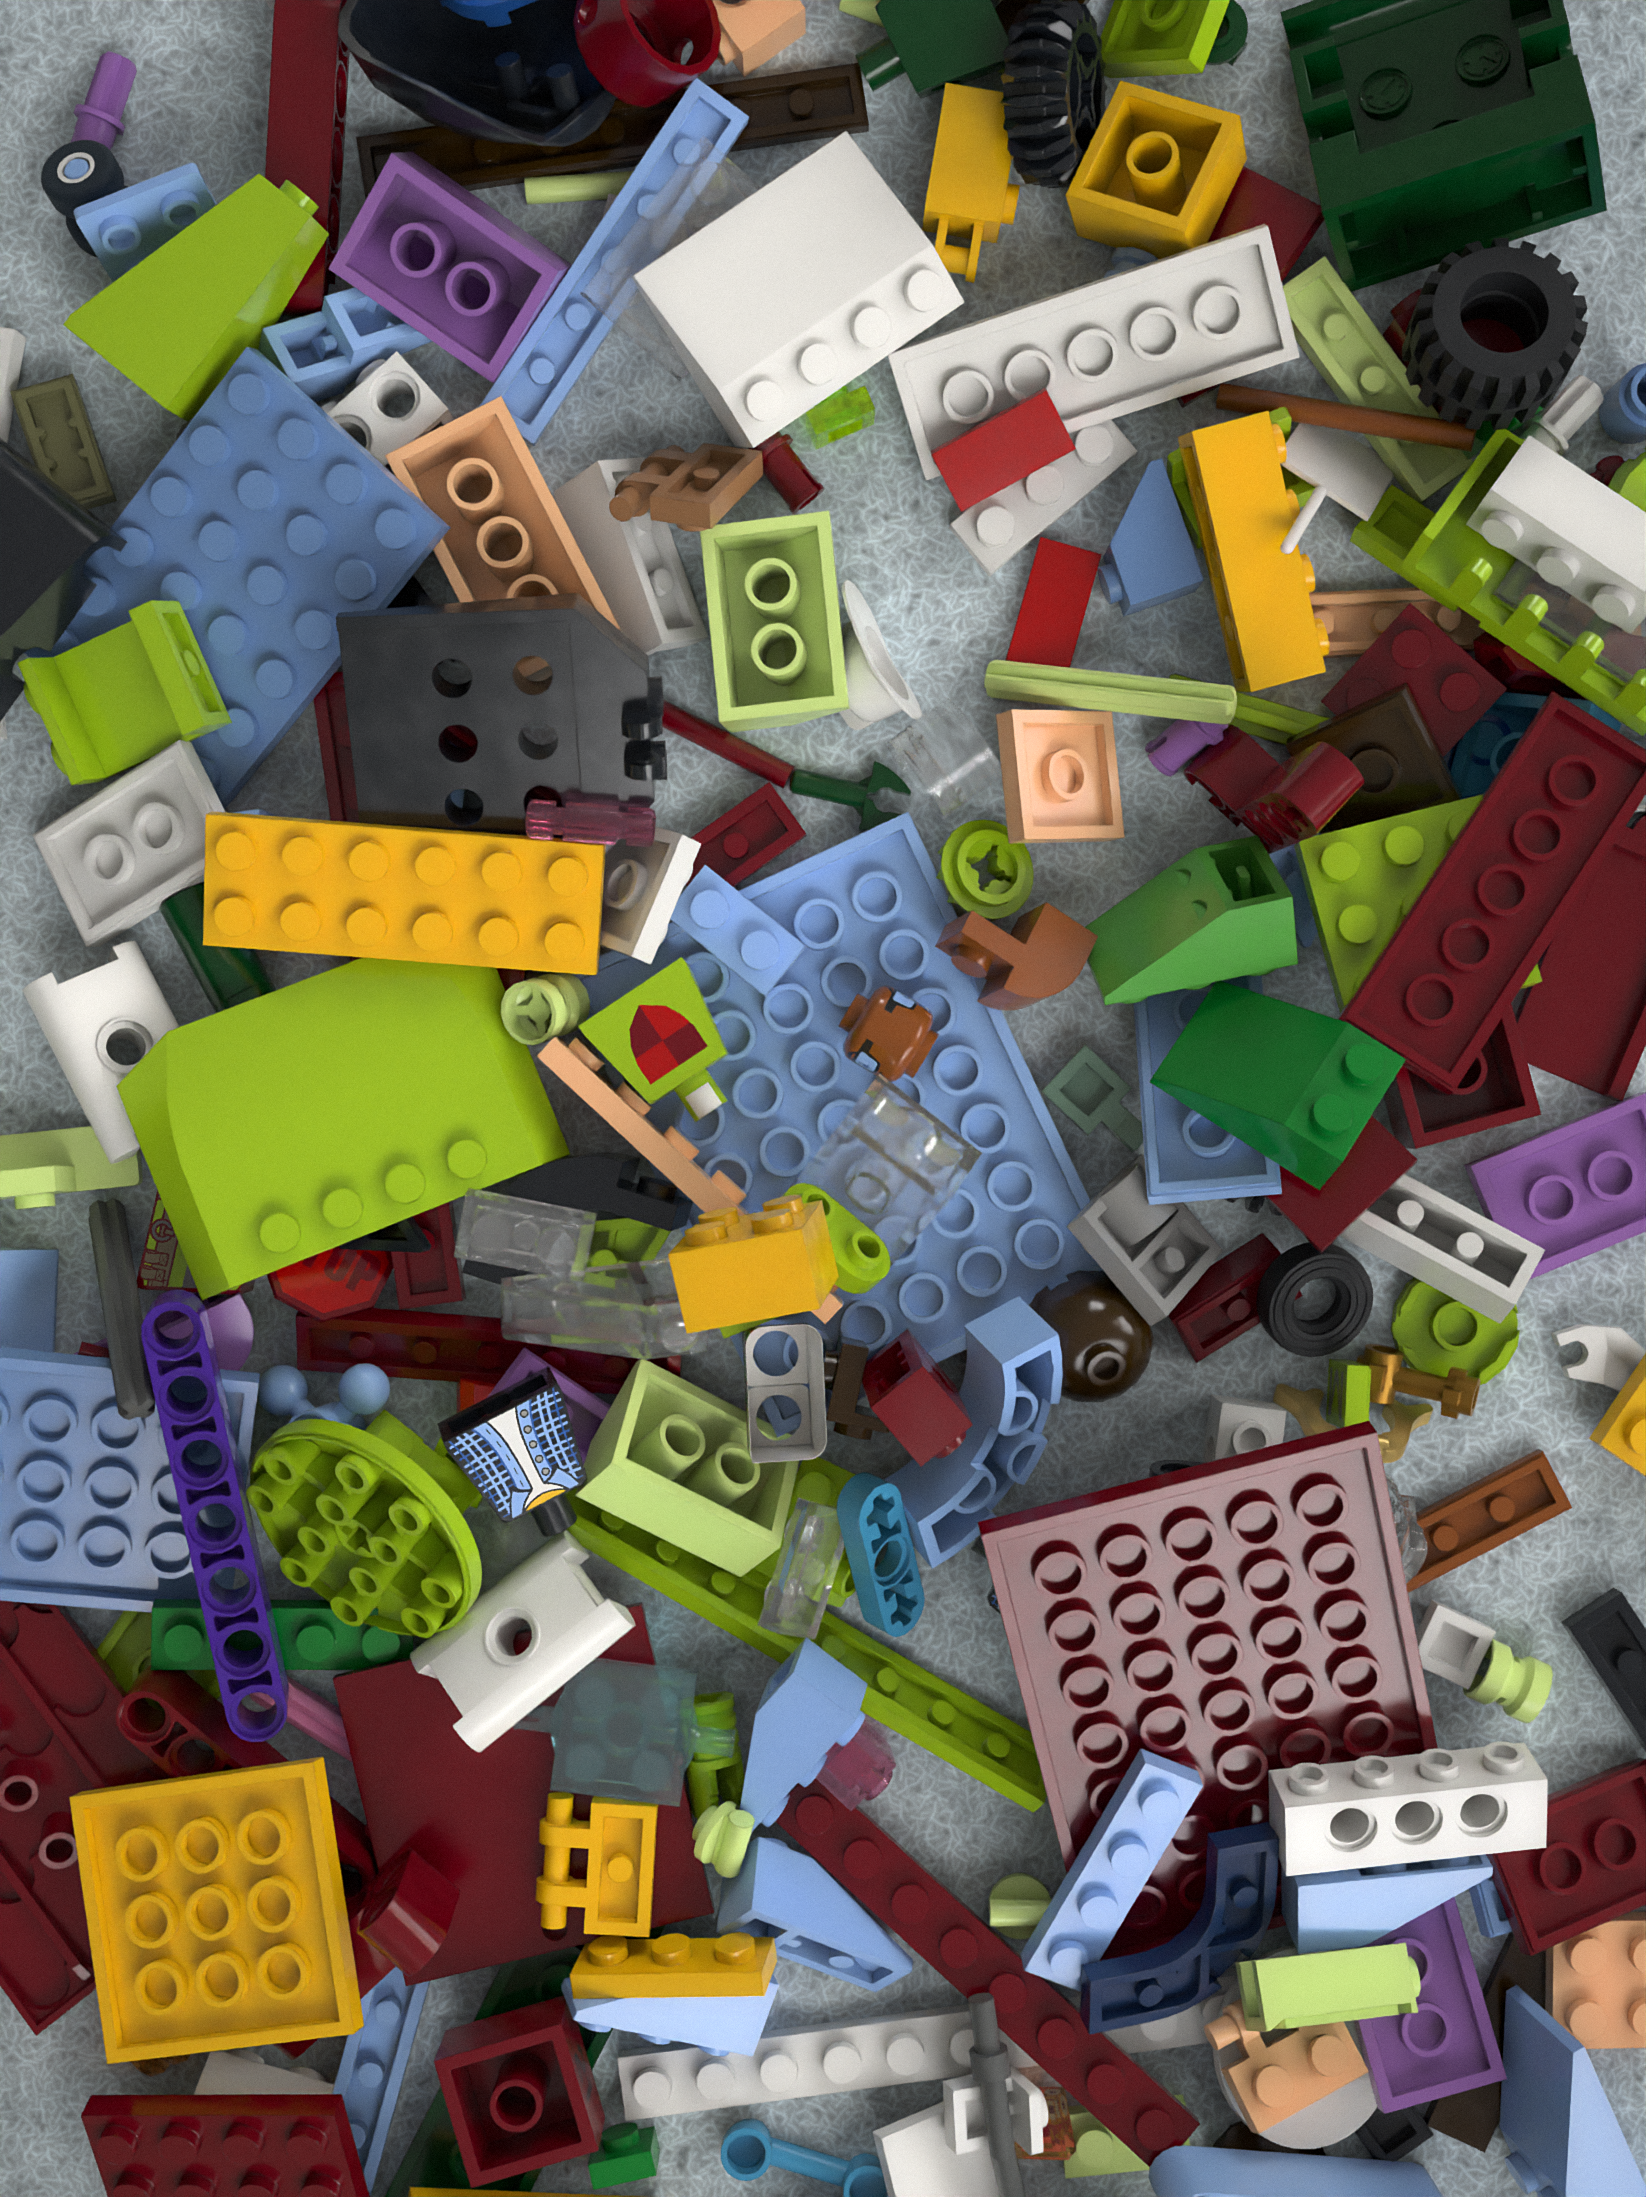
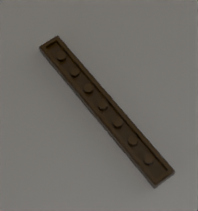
(778, 106)

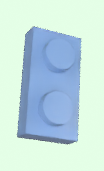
(736, 931)

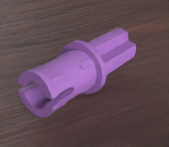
(105, 100)

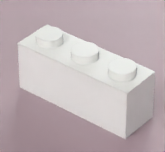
(1569, 532)
(1447, 1247)

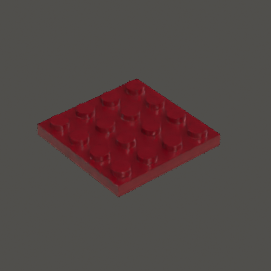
(224, 2145)

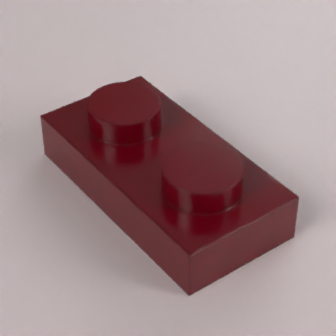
(747, 837)

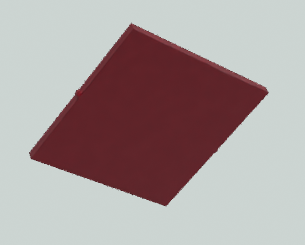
(482, 1812)

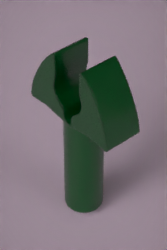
(851, 792)

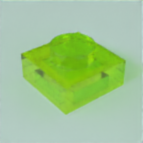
(840, 416)

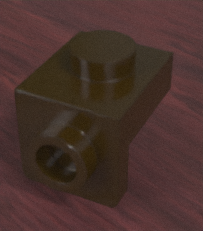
(842, 1383)

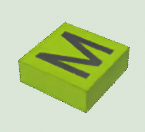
(1348, 1392)

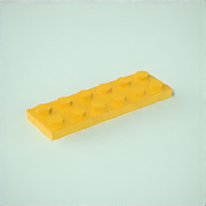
(402, 893)

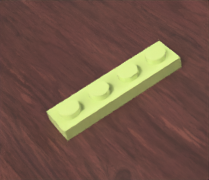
(1366, 373)

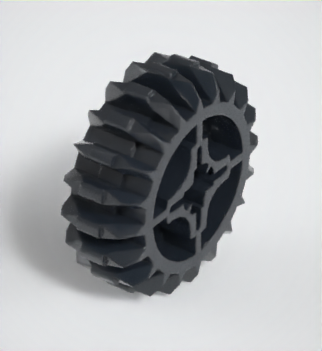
(1052, 90)

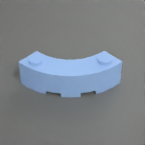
(1008, 1394)

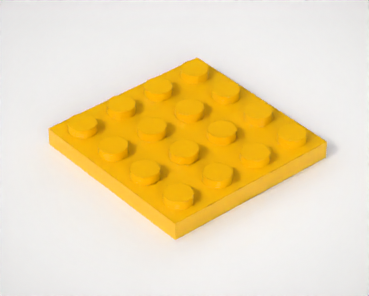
(216, 1911)

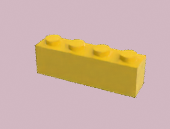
(1241, 525)

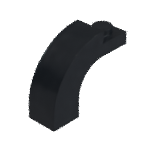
(595, 1183)

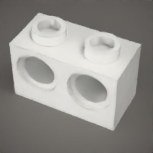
(364, 408)

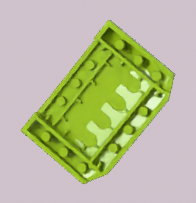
(334, 1113)

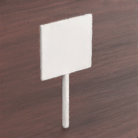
(1336, 468)

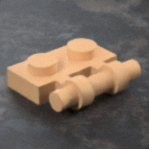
(1287, 2072)

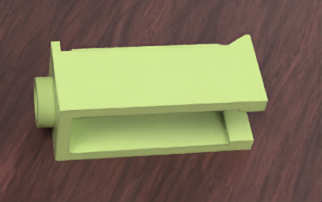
(1328, 1987)

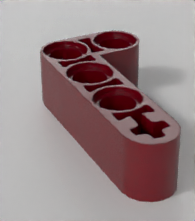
(1270, 798)
(395, 1924)

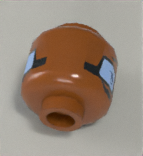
(888, 1033)

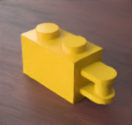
(969, 176)

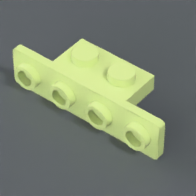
(58, 1162)

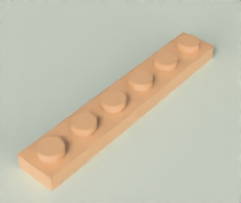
(666, 1151)

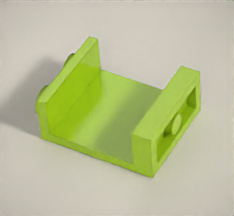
(124, 694)

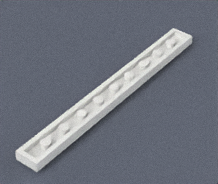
(853, 2057)

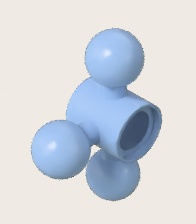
(361, 1392)

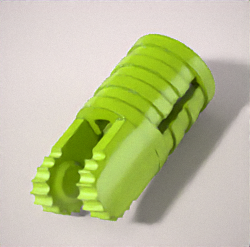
(715, 1712)

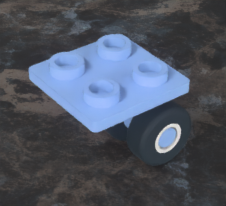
(116, 220)

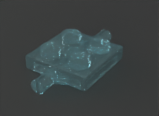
(626, 1732)

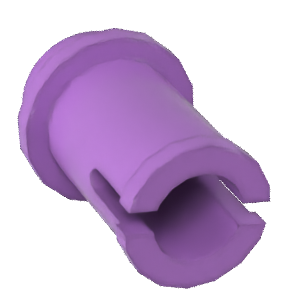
(1181, 743)

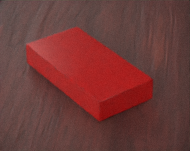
(1003, 449)
(1053, 604)

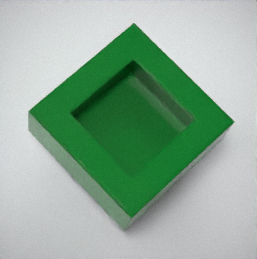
(624, 2155)

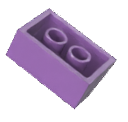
(448, 264)

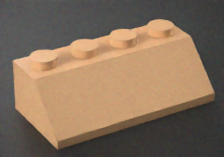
(501, 515)

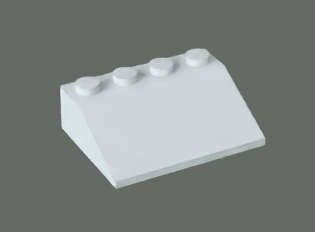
(797, 291)

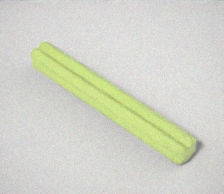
(1111, 691)

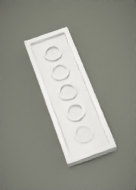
(1105, 344)

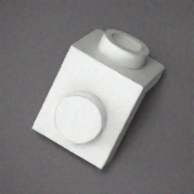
(966, 2120)

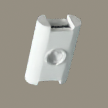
(88, 1014)
(477, 1655)

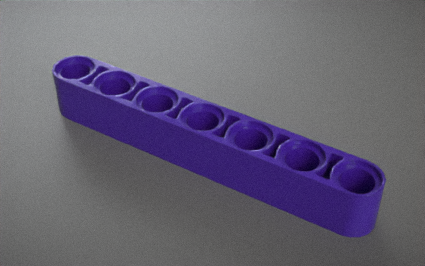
(216, 1547)

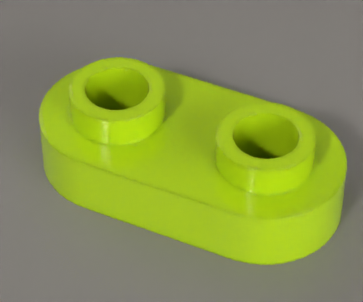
(858, 1251)

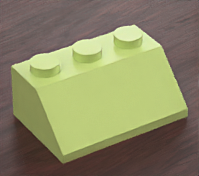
(774, 621)
(684, 1471)

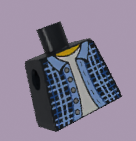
(520, 1452)

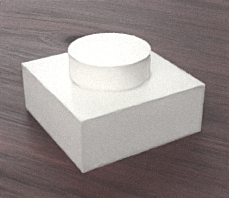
(1452, 1643)

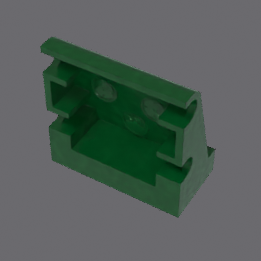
(1441, 126)

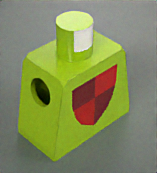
(663, 1040)

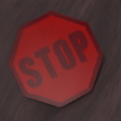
(333, 1282)

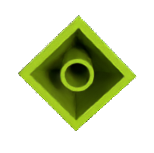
(204, 294)

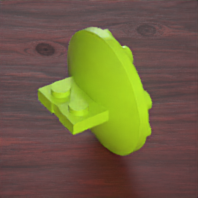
(370, 1520)

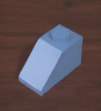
(1150, 550)

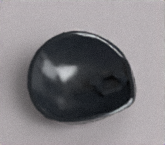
(479, 80)

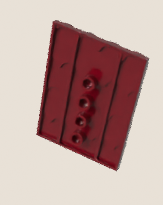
(53, 1744)

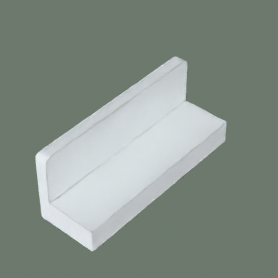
(631, 560)

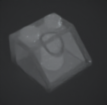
(891, 1165)

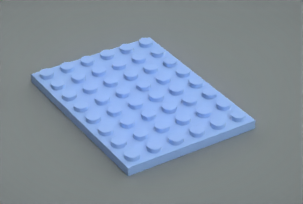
(869, 923)

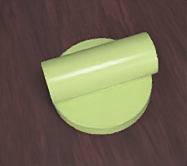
(723, 1837)
(1017, 1905)

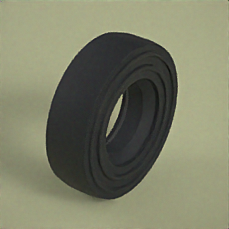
(1336, 1326)

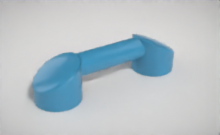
(750, 2141)

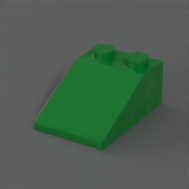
(1279, 1078)

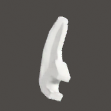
(1606, 1357)

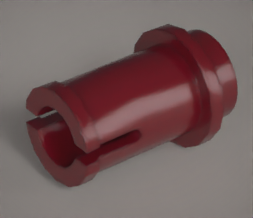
(788, 472)

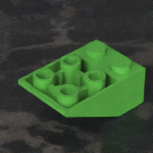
(1196, 924)

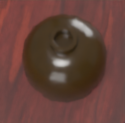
(1099, 1335)

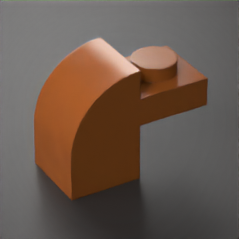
(1020, 967)

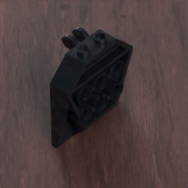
(400, 705)

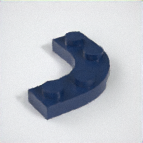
(1186, 1969)

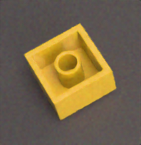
(1156, 172)
(753, 1264)

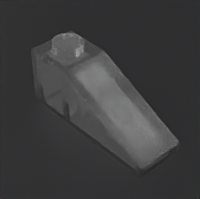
(614, 1312)

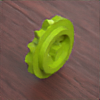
(1007, 862)

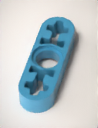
(863, 1539)

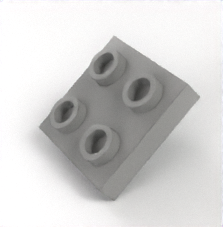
(1144, 1248)

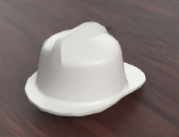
(873, 681)

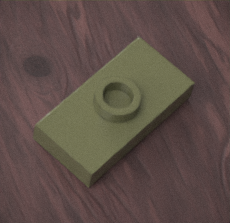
(64, 439)

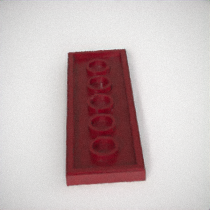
(1500, 892)

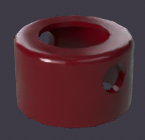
(642, 70)

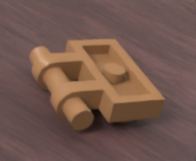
(688, 487)

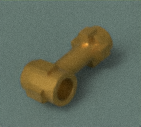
(1455, 1392)

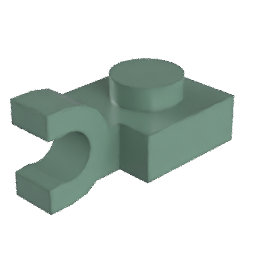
(1091, 1094)

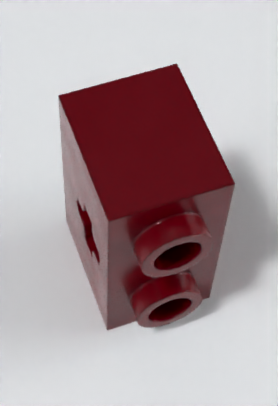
(915, 1399)

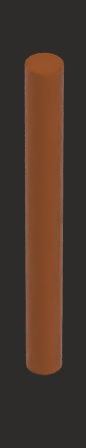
(1348, 417)

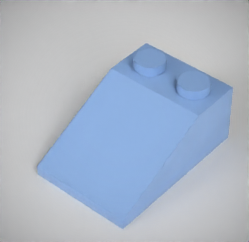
(1558, 2113)

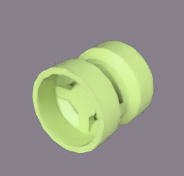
(545, 1007)
(1513, 1683)

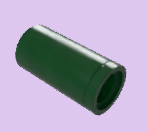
(224, 973)

